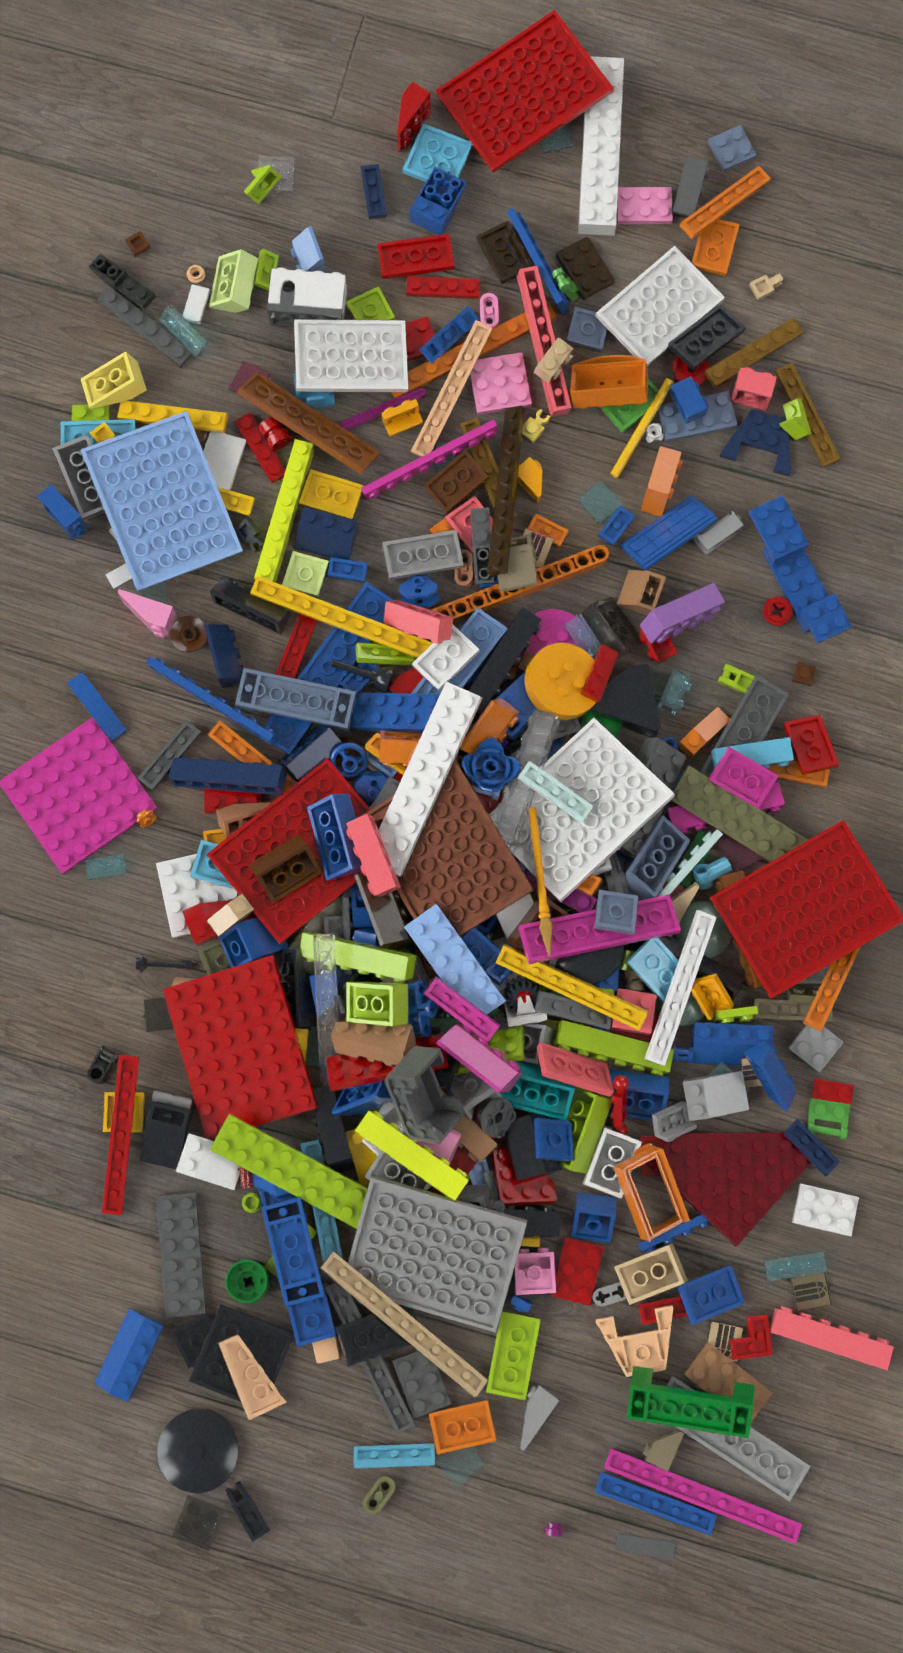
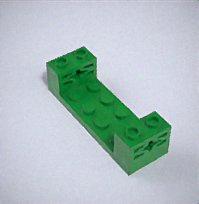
(690, 1408)

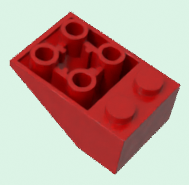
(413, 111)

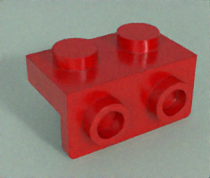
(659, 651)

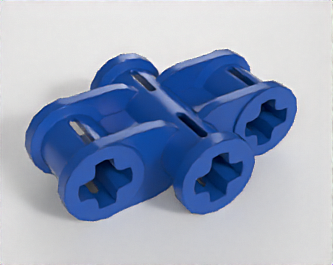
(419, 1009)

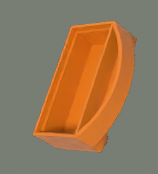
(598, 381)

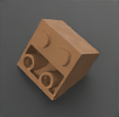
(641, 591)

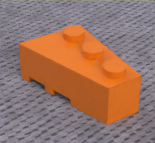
(661, 479)

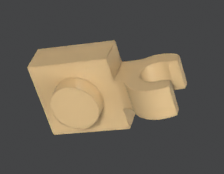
(764, 287)

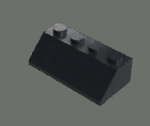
(240, 601)

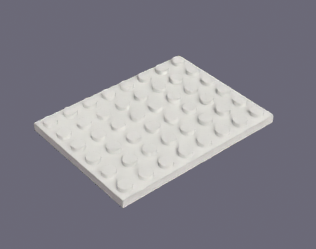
(622, 800)

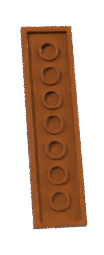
(308, 422)

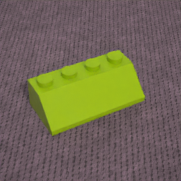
(587, 1118)

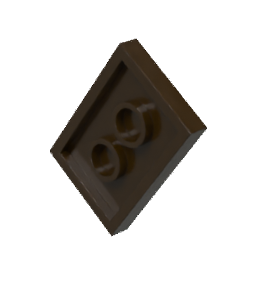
(503, 251)
(585, 267)

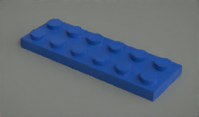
(539, 260)
(393, 711)

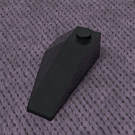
(297, 989)

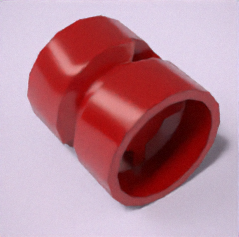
(275, 433)

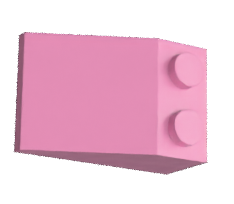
(155, 615)

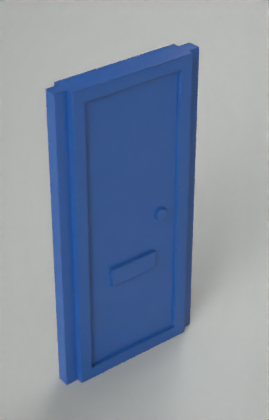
(668, 532)

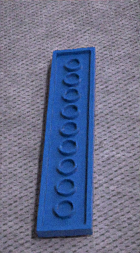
(337, 646)

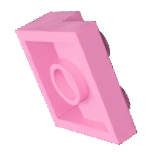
(535, 1272)

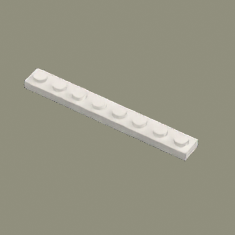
(680, 987)

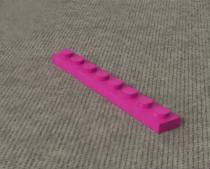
(424, 463)

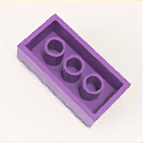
(682, 614)

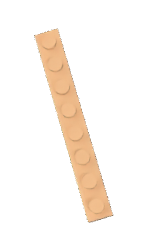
(451, 389)

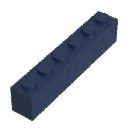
(228, 775)

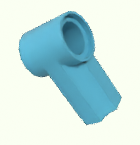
(706, 874)

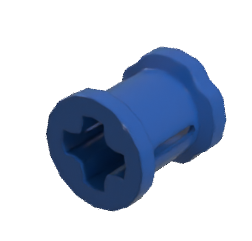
(682, 1054)

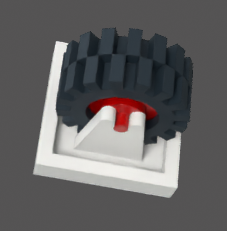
(521, 1002)

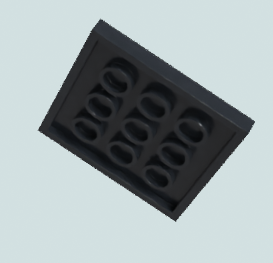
(264, 1340)

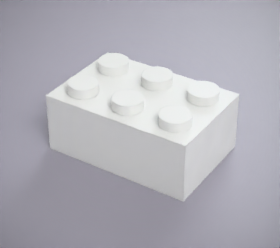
(610, 1151)

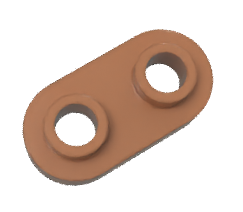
(467, 570)

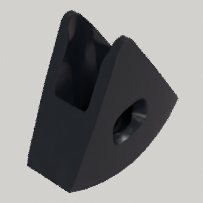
(631, 701)

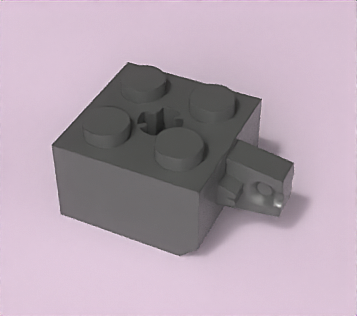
(480, 1196)

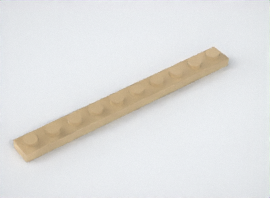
(404, 1324)

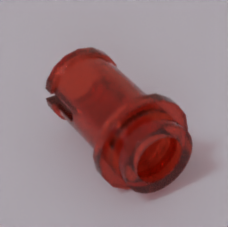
(245, 1178)

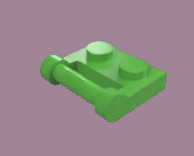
(829, 1112)

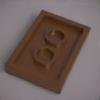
(456, 482)

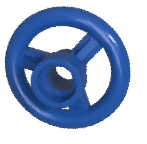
(350, 768)

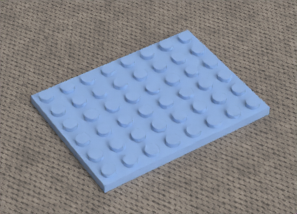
(161, 501)

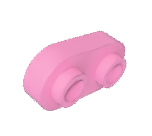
(489, 313)

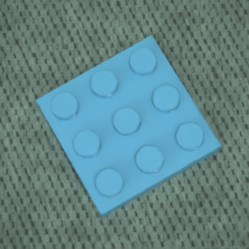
(438, 150)

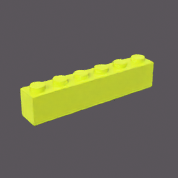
(411, 1155)

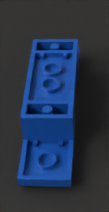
(795, 572)
(297, 1268)

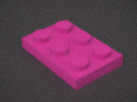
(743, 777)

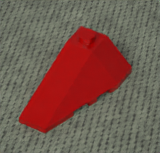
(197, 917)

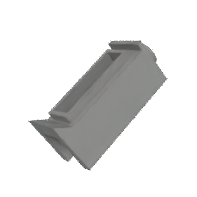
(719, 533)

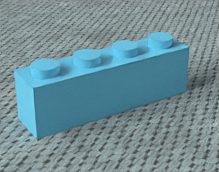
(764, 753)

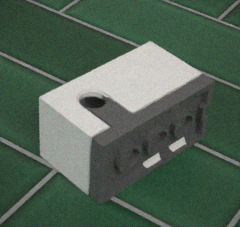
(305, 296)

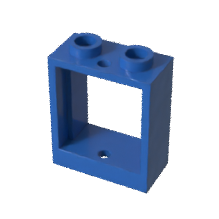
(62, 512)

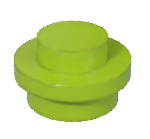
(251, 1202)

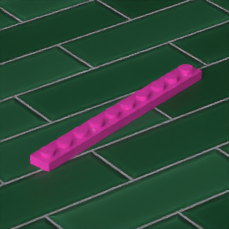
(703, 1495)

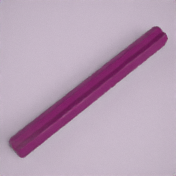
(377, 411)

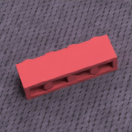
(418, 621)
(373, 855)

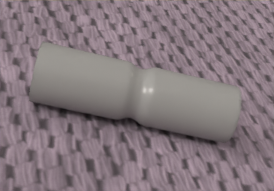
(174, 1100)

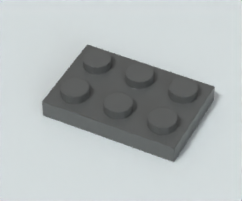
(421, 1383)

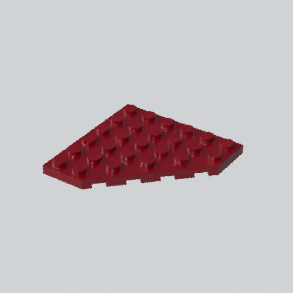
(733, 1176)

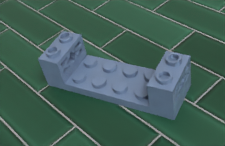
(296, 699)

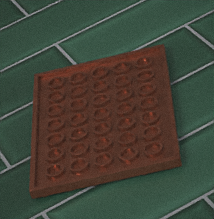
(459, 859)

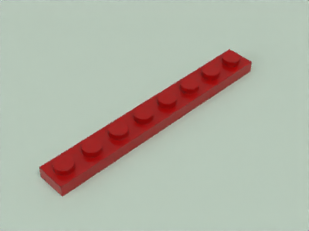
(120, 1134)

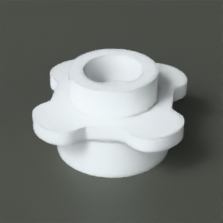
(656, 427)

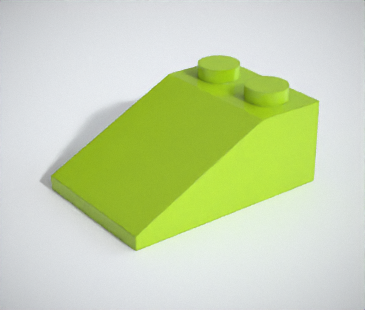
(377, 1003)

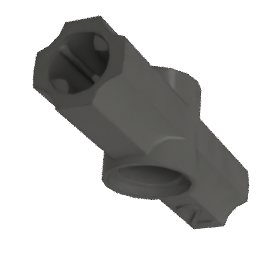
(615, 878)

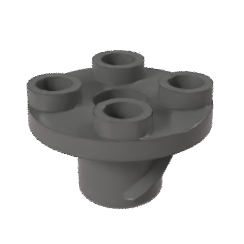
(496, 1117)

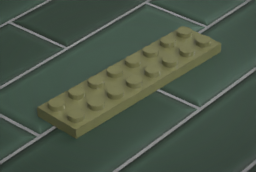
(734, 816)

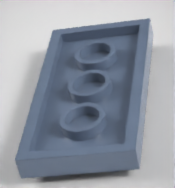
(718, 417)

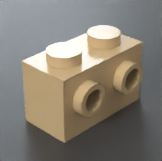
(553, 360)

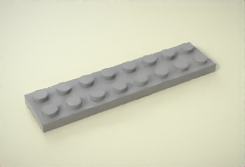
(753, 1455)

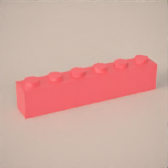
(831, 1339)

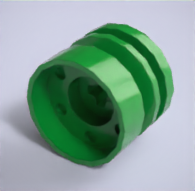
(238, 1287)

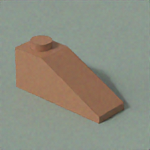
(236, 815)

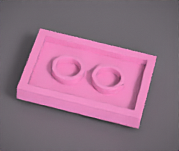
(644, 205)

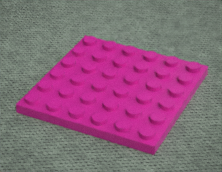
(77, 795)

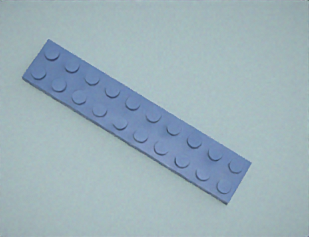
(485, 635)

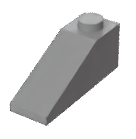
(537, 1411)

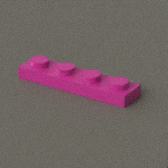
(462, 1009)

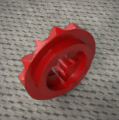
(779, 603)

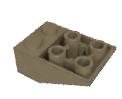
(522, 565)

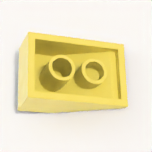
(114, 382)

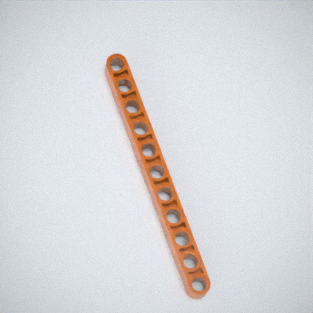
(542, 583)

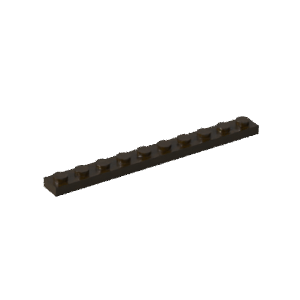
(506, 491)

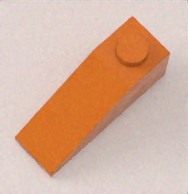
(703, 732)

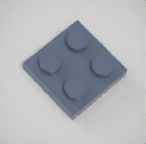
(732, 148)
(586, 330)
(616, 912)

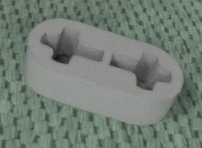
(612, 1298)

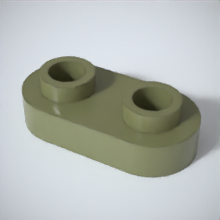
(379, 1494)

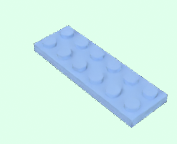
(453, 959)

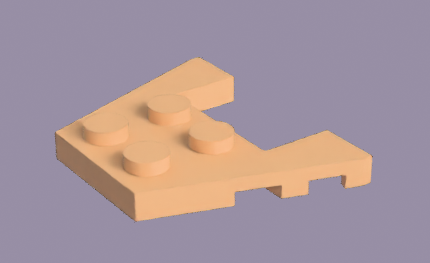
(640, 1349)

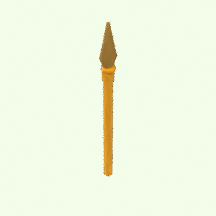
(545, 922)

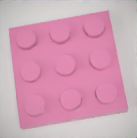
(500, 383)

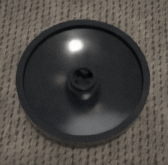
(594, 965)
(198, 1451)

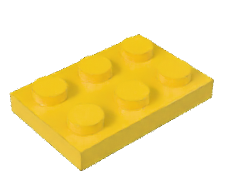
(331, 494)

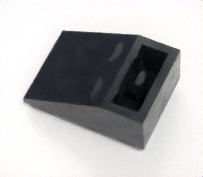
(165, 1135)

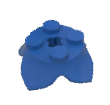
(490, 754)

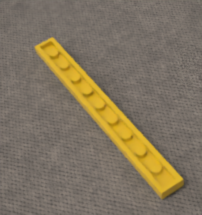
(339, 617)

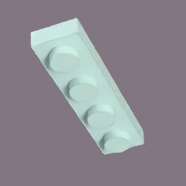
(555, 792)

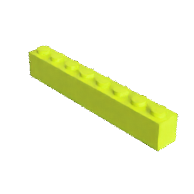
(285, 510)

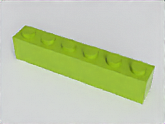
(365, 958)
(608, 1046)

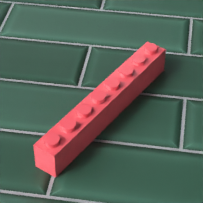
(542, 336)

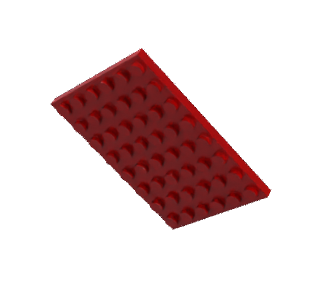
(524, 91)
(273, 827)
(807, 909)
(240, 1046)

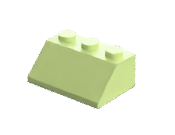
(233, 281)

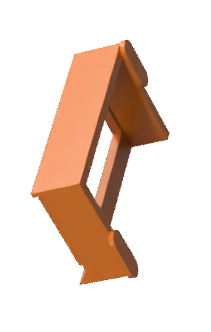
(632, 1197)

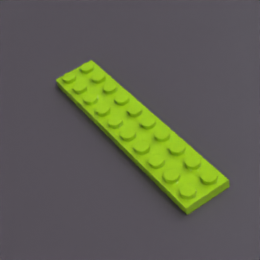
(290, 1170)

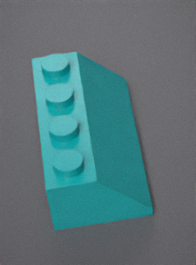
(539, 1093)

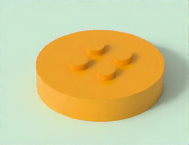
(557, 679)

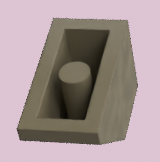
(663, 1449)

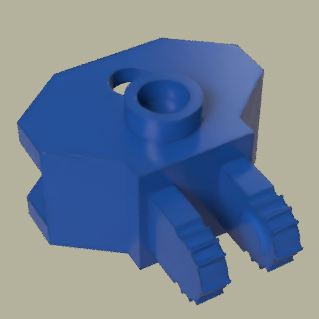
(419, 589)
(367, 787)

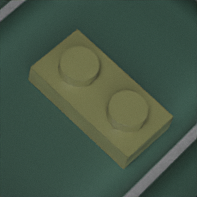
(802, 995)

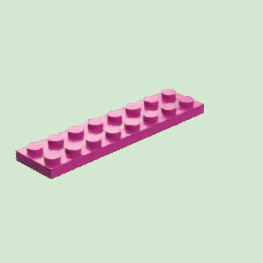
(577, 935)

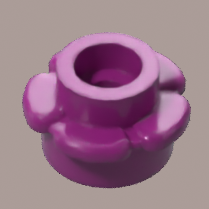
(554, 1530)

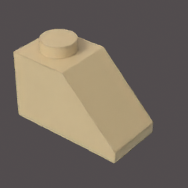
(230, 915)

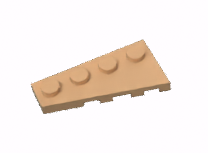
(252, 1384)

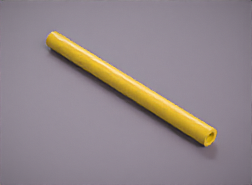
(642, 427)

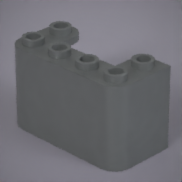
(419, 1099)

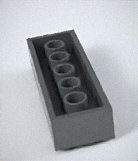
(665, 764)

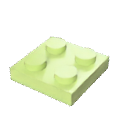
(305, 574)

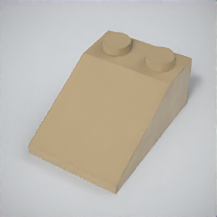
(651, 1273)

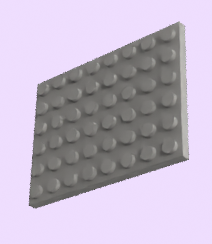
(436, 1252)

